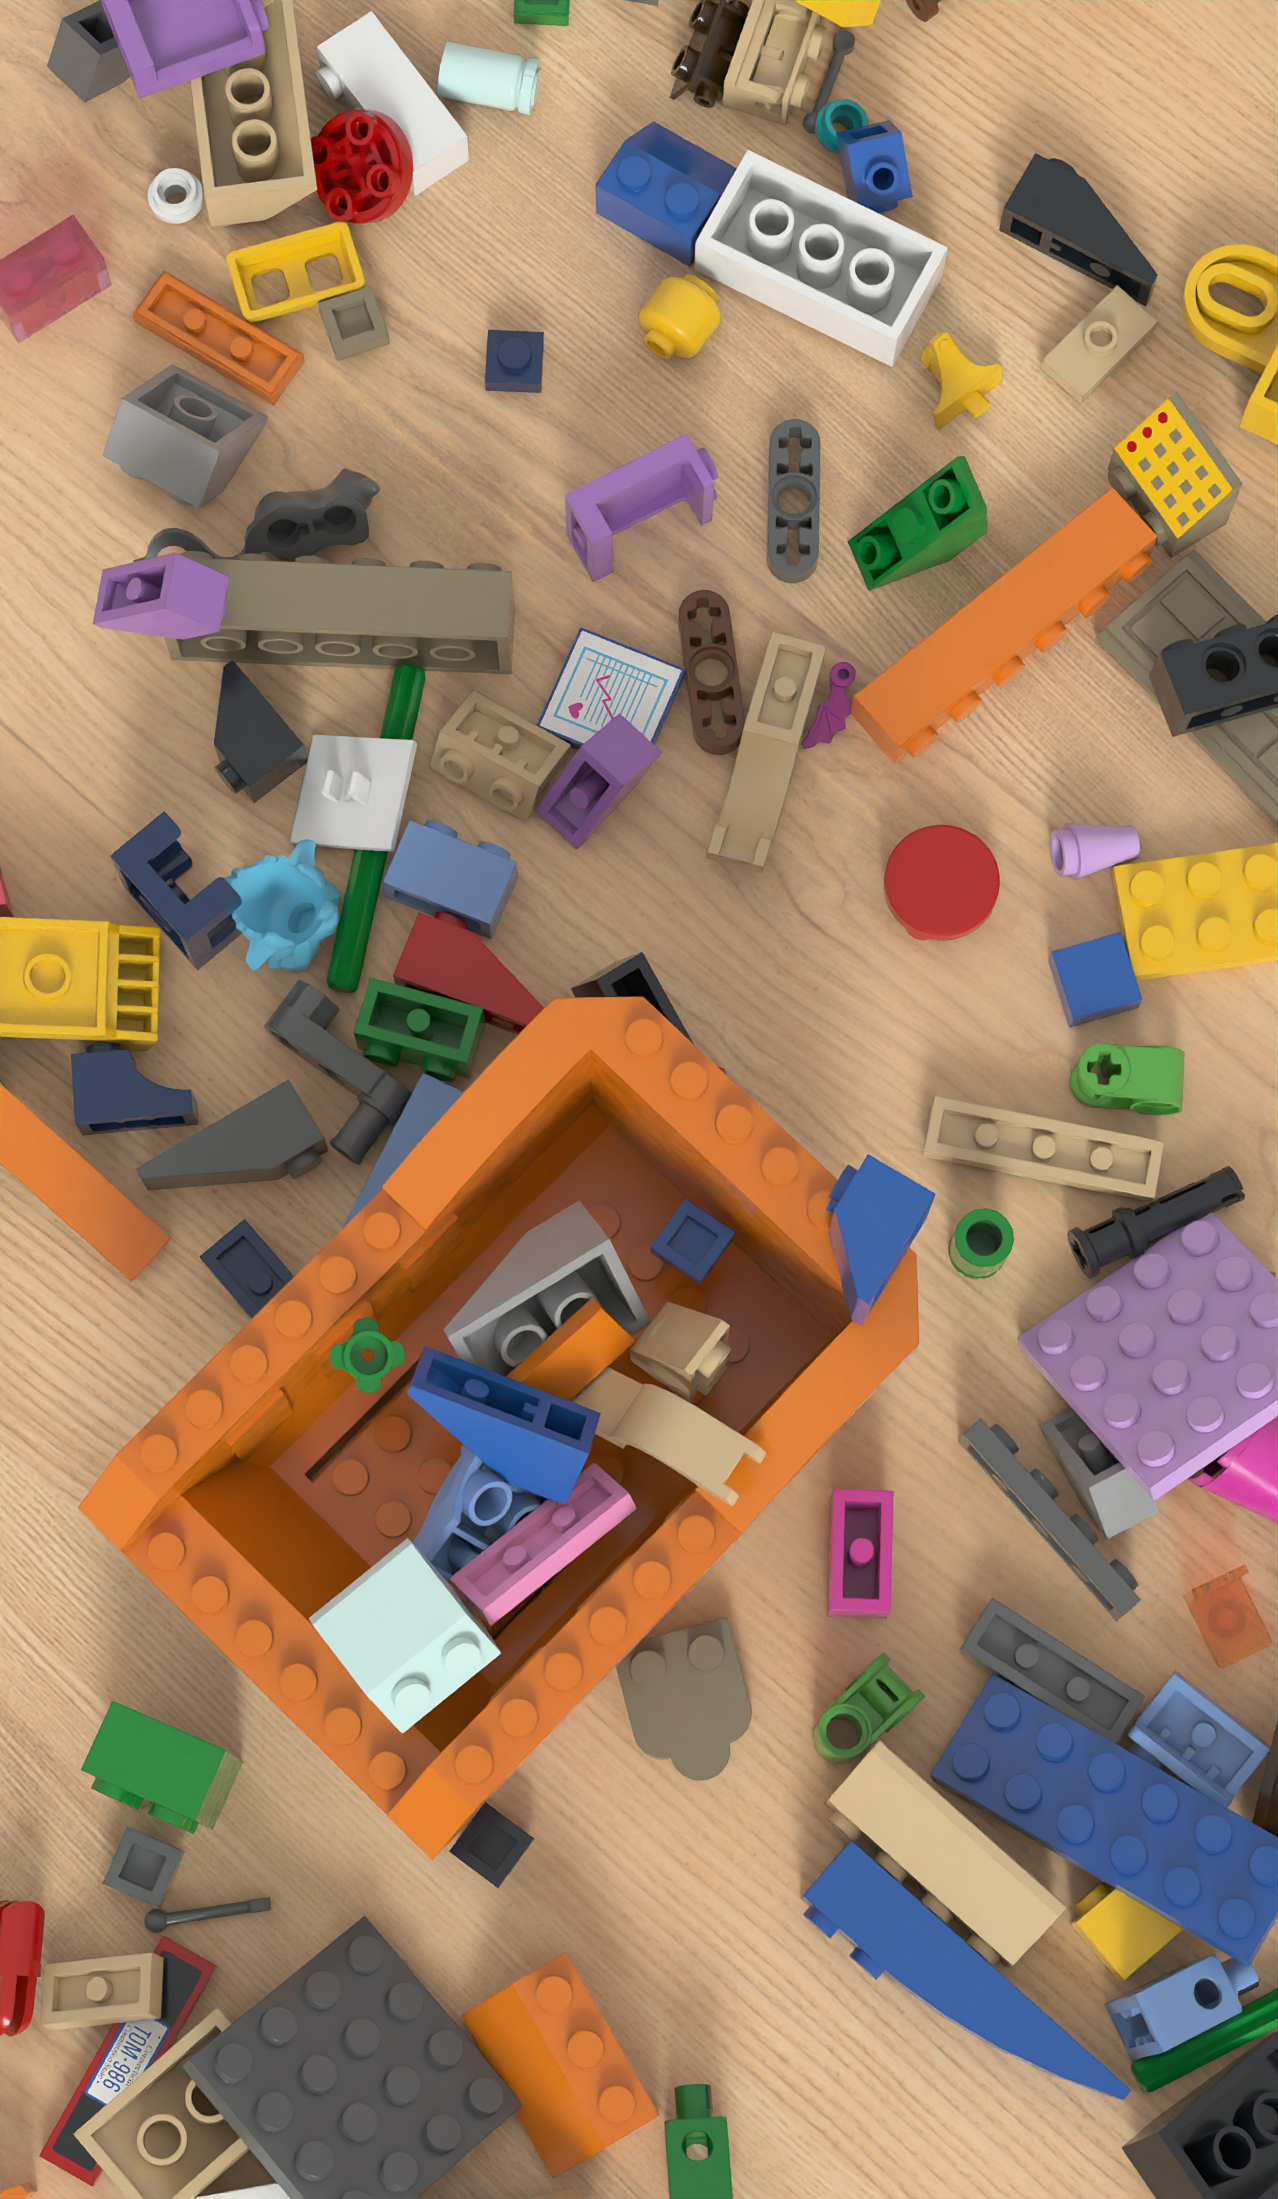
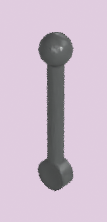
(843, 45)
(157, 1920)

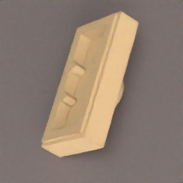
(1098, 344)

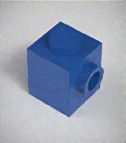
(874, 166)

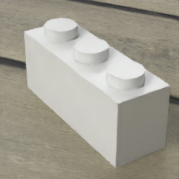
(374, 74)

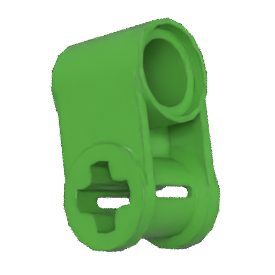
(1139, 1078)
(872, 1704)

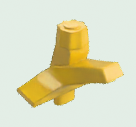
(961, 380)

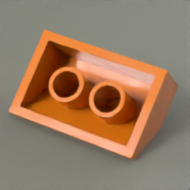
(560, 2065)

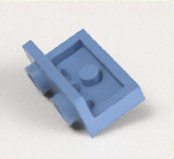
(1197, 1740)

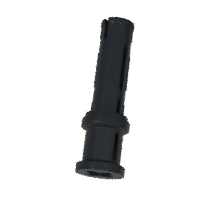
(1132, 1230)

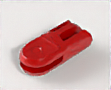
(19, 1963)

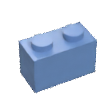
(451, 876)

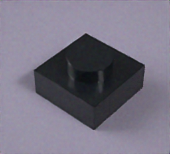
(491, 1845)

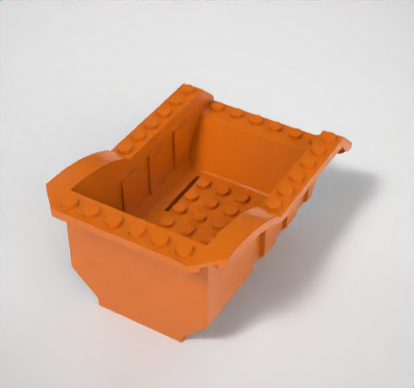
(290, 1483)

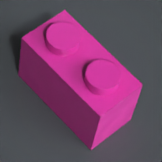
(860, 1553)

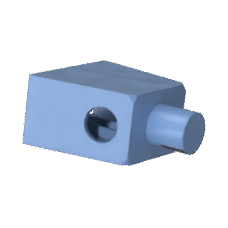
(1166, 2011)

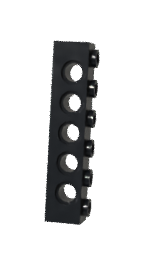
(1195, 699)

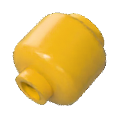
(679, 317)

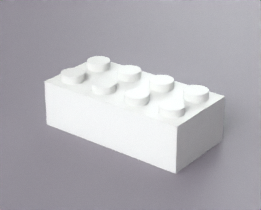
(820, 258)

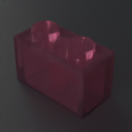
(49, 278)

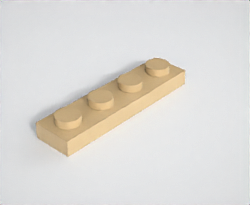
(1043, 1149)

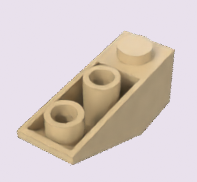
(684, 1350)

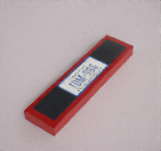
(126, 2055)

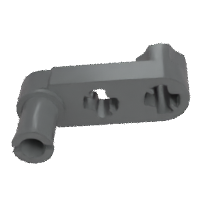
(301, 1027)

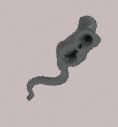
(294, 521)

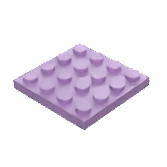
(1169, 1354)

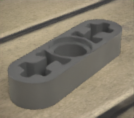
(809, 464)

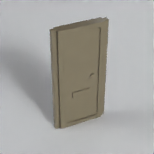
(1196, 605)

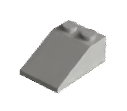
(540, 1288)

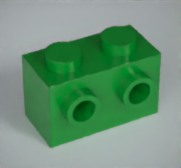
(419, 1029)

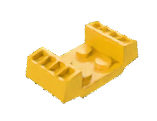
(79, 981)

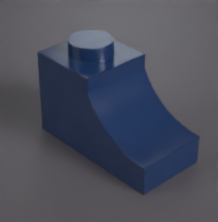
(118, 1098)

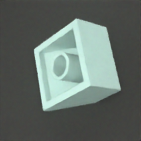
(405, 1635)

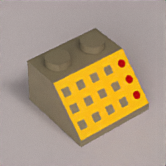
(1174, 477)

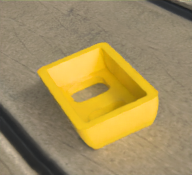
(290, 258)

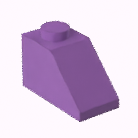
(162, 598)
(597, 780)

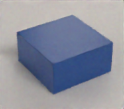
(1095, 979)

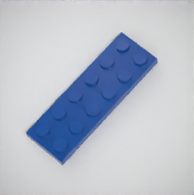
(1116, 1817)

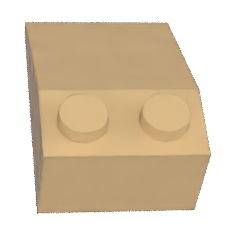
(162, 2130)

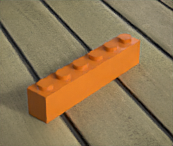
(1004, 626)

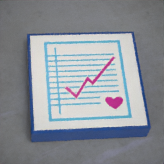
(609, 680)

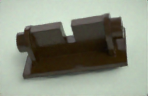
(697, 66)

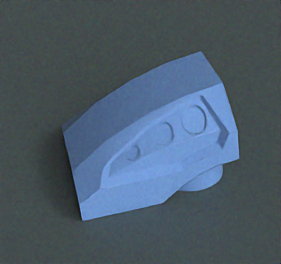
(470, 1514)

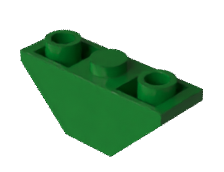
(923, 527)

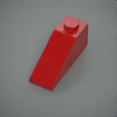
(458, 966)

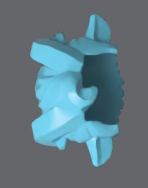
(285, 909)

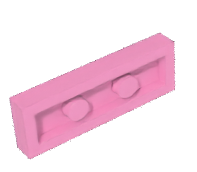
(542, 1545)

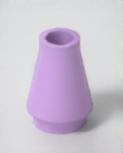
(1091, 848)

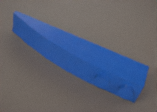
(941, 1970)

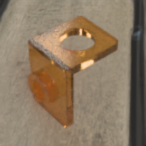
(1228, 1618)

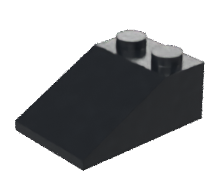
(1218, 2136)

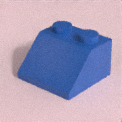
(662, 190)
(872, 1229)

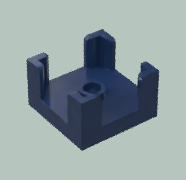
(148, 871)

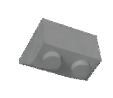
(182, 435)

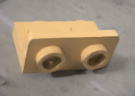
(498, 755)

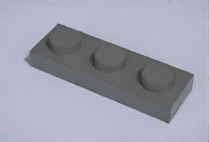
(1051, 1671)

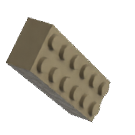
(359, 615)

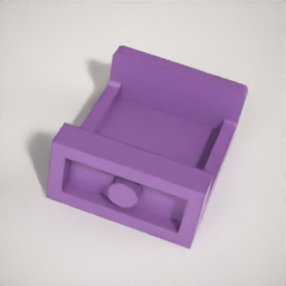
(183, 38)
(635, 494)

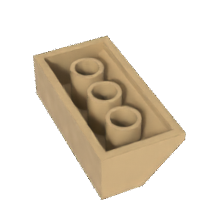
(256, 128)
(944, 1856)

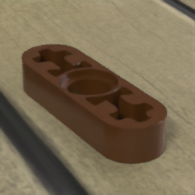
(720, 632)

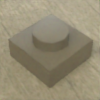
(353, 323)

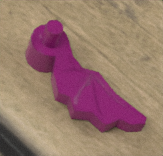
(832, 713)

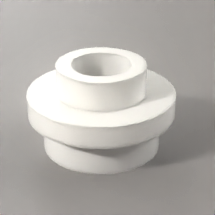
(175, 181)

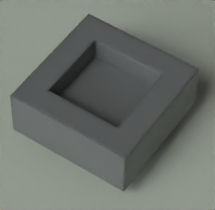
(143, 1867)

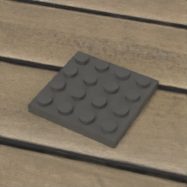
(352, 2078)

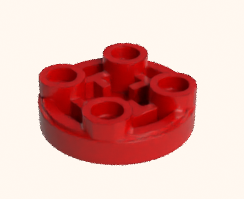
(362, 166)
(941, 883)

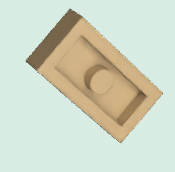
(102, 1991)

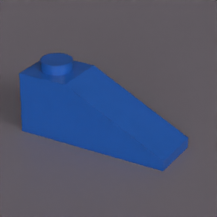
(510, 1426)

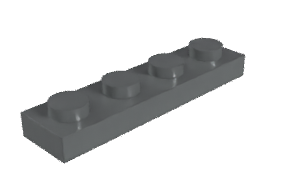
(1068, 1537)

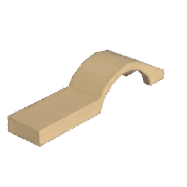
(767, 751)
(668, 1430)

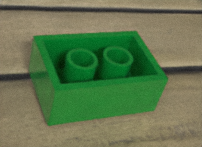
(158, 1763)

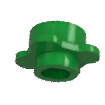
(367, 1373)

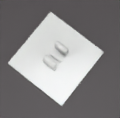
(354, 792)

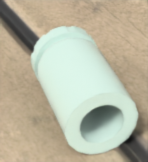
(489, 78)

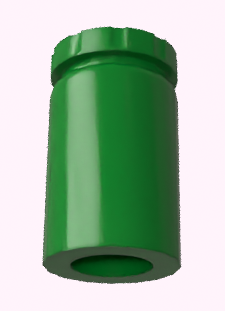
(981, 1243)

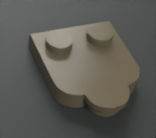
(687, 1697)

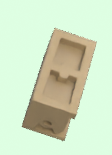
(772, 58)

